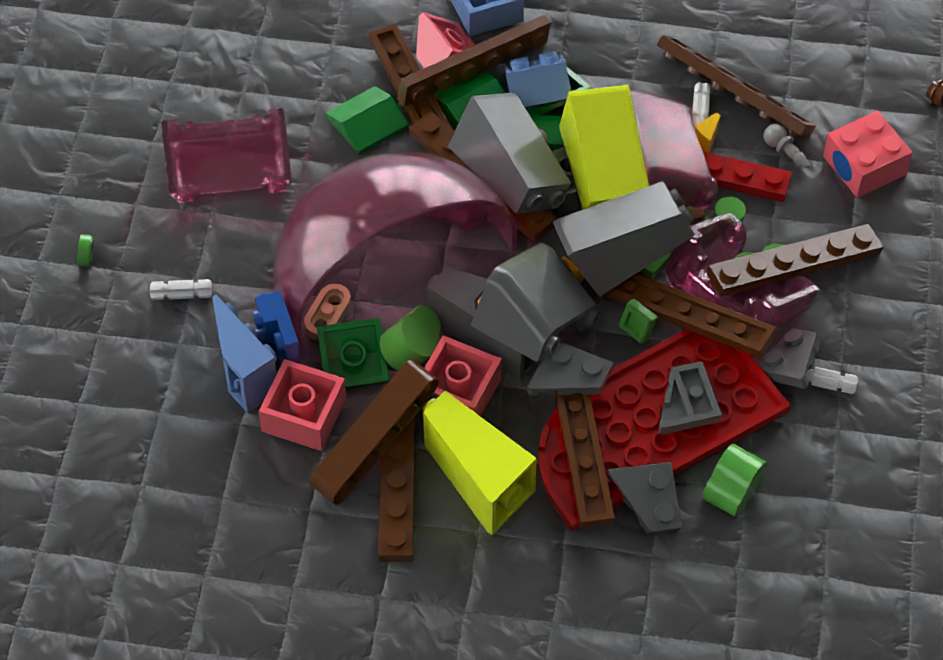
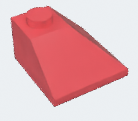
(439, 39)

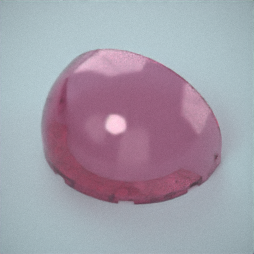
(368, 199)

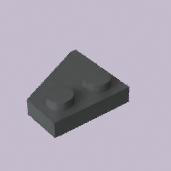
(792, 358)
(570, 372)
(688, 400)
(650, 494)

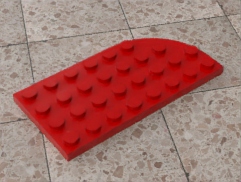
(632, 407)

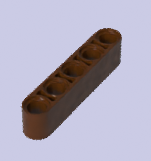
(374, 432)

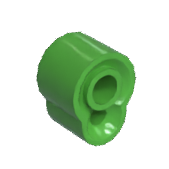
(411, 337)
(734, 480)

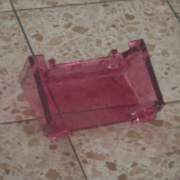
(672, 148)
(226, 156)
(721, 241)

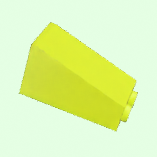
(603, 144)
(479, 460)

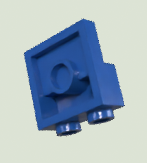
(275, 327)

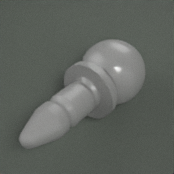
(777, 137)

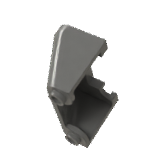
(532, 301)

